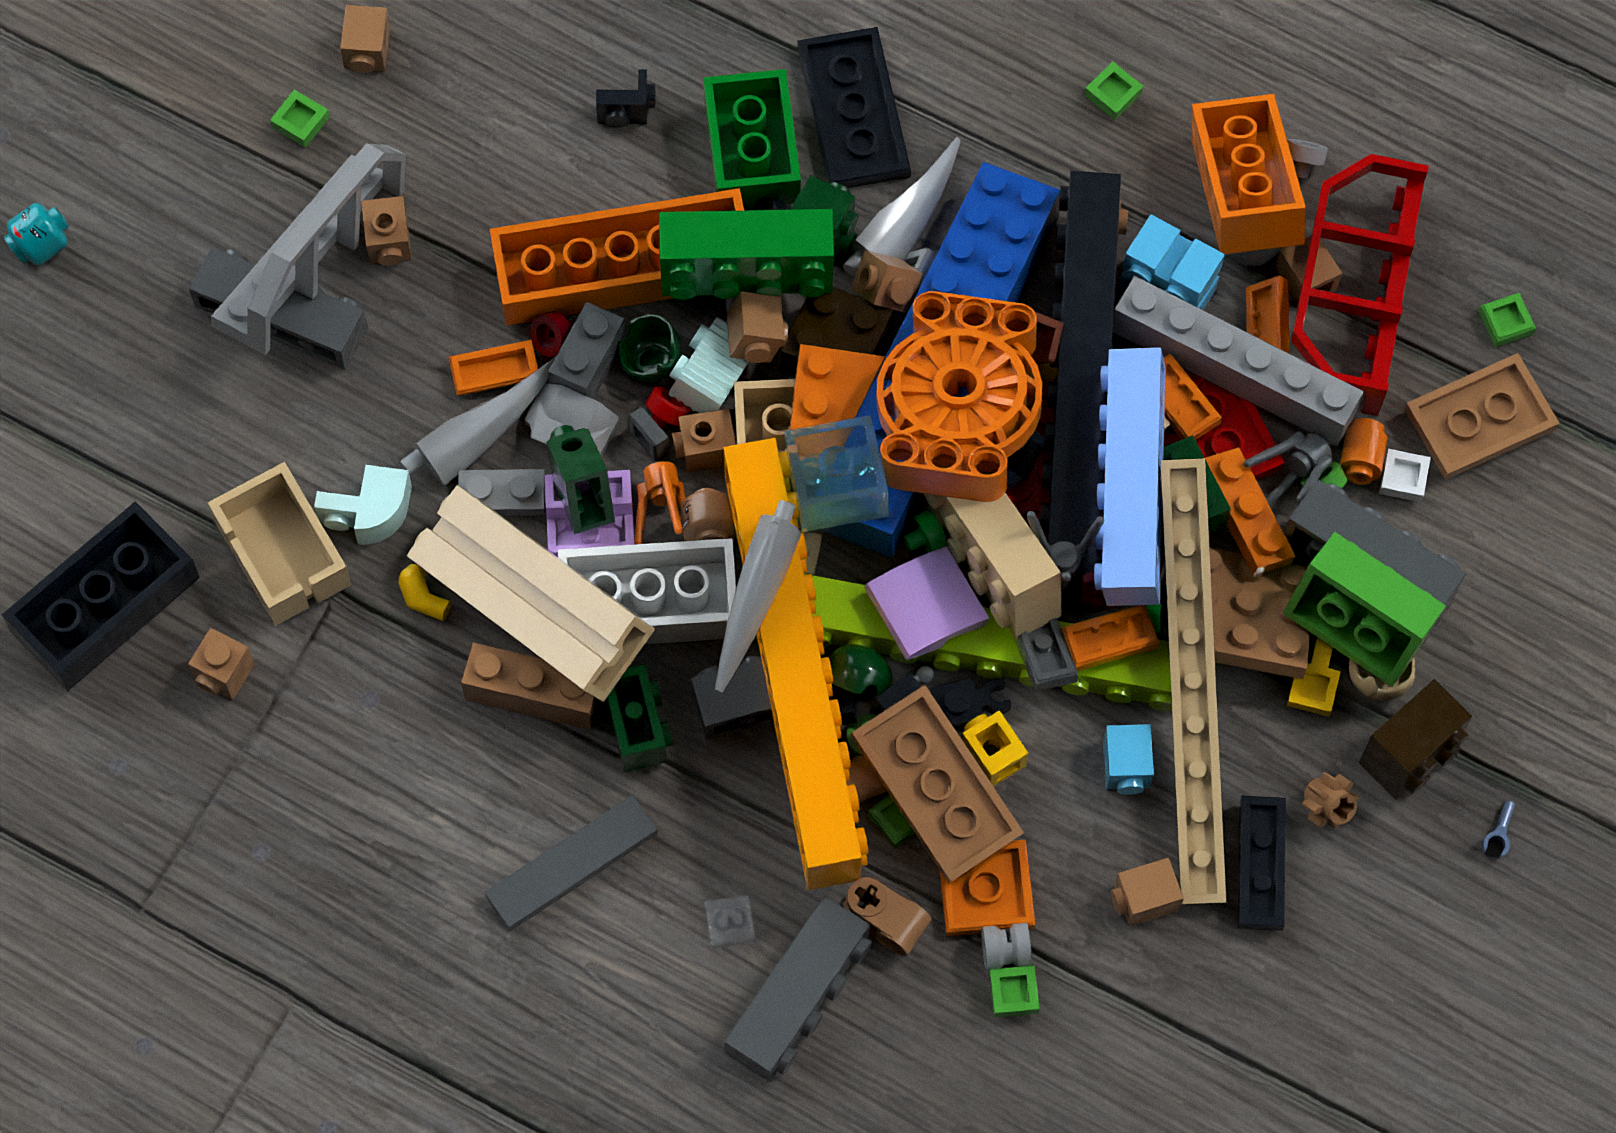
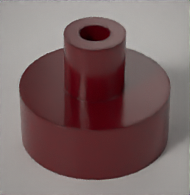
(549, 332)

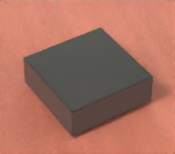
(649, 434)

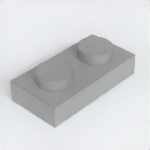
(507, 491)

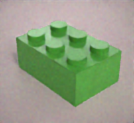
(1363, 609)

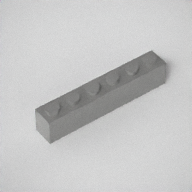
(1236, 360)

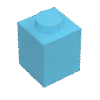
(1128, 758)

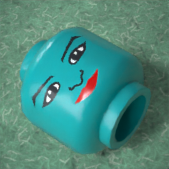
(37, 234)

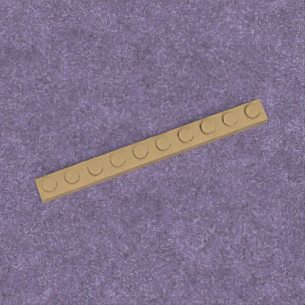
(1193, 681)

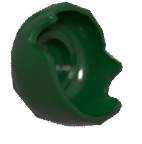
(649, 348)
(858, 667)

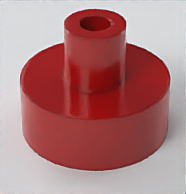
(665, 408)

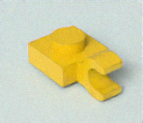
(1318, 687)

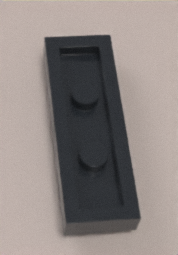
(1261, 863)

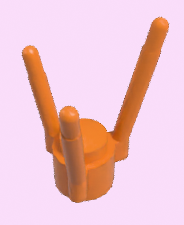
(663, 489)

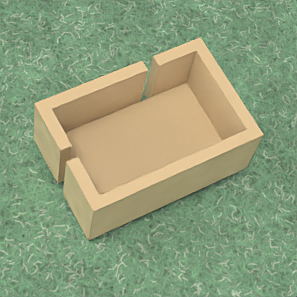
(279, 543)

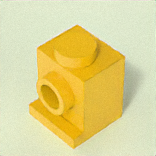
(997, 732)

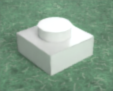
(1404, 475)

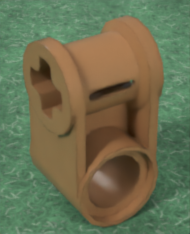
(892, 918)

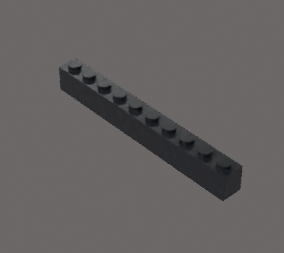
(1084, 347)

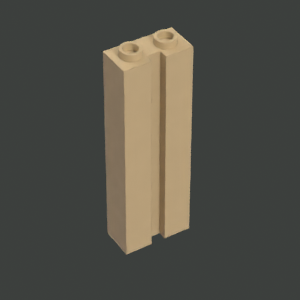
(531, 593)

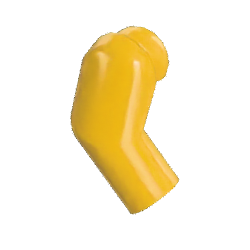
(417, 596)

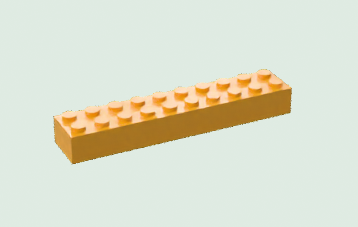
(799, 681)

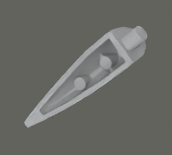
(903, 221)
(469, 435)
(757, 586)

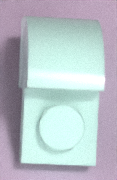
(377, 510)

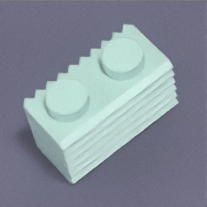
(710, 371)

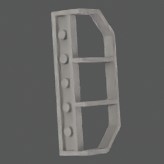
(294, 257)

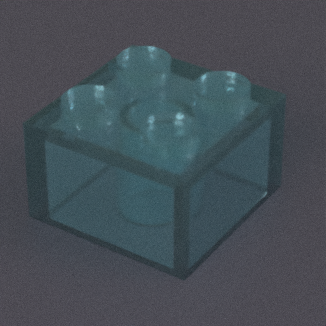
(837, 473)

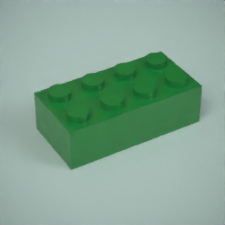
(746, 253)

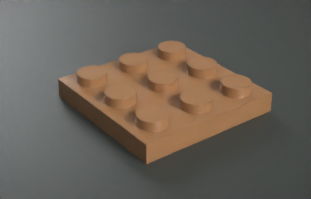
(1250, 619)

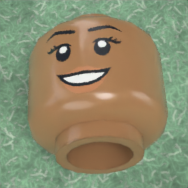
(707, 516)

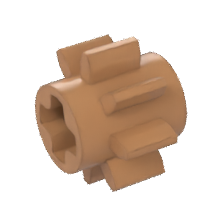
(1330, 800)

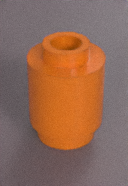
(1363, 451)

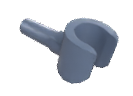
(1500, 830)

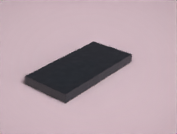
(854, 108)

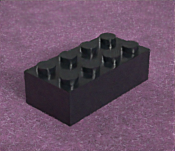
(101, 596)

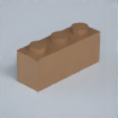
(525, 687)

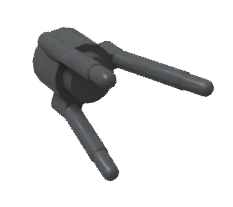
(1307, 456)
(1066, 554)

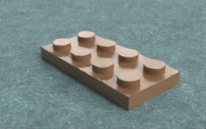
(936, 783)

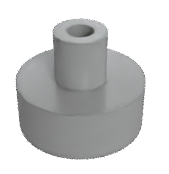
(1305, 155)

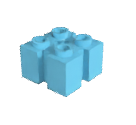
(1172, 263)

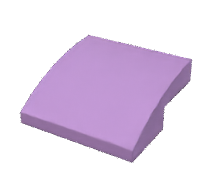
(613, 534)
(926, 603)

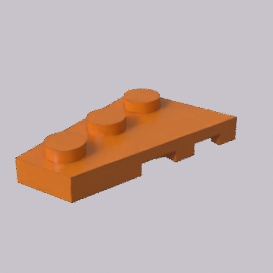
(830, 384)

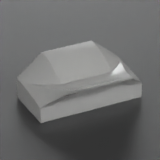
(563, 406)

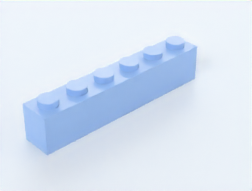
(1132, 477)

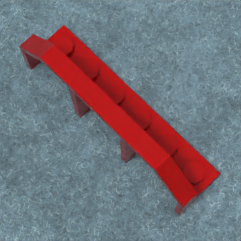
(1392, 274)

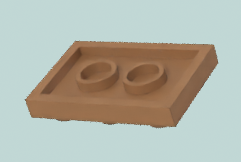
(1481, 416)

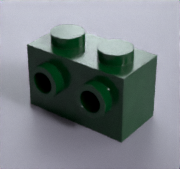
(834, 196)
(635, 720)

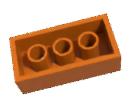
(1248, 174)

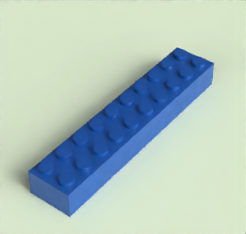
(982, 256)

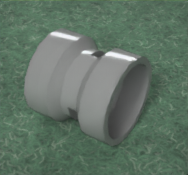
(1006, 946)

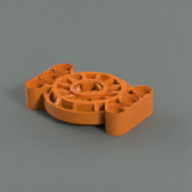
(959, 432)

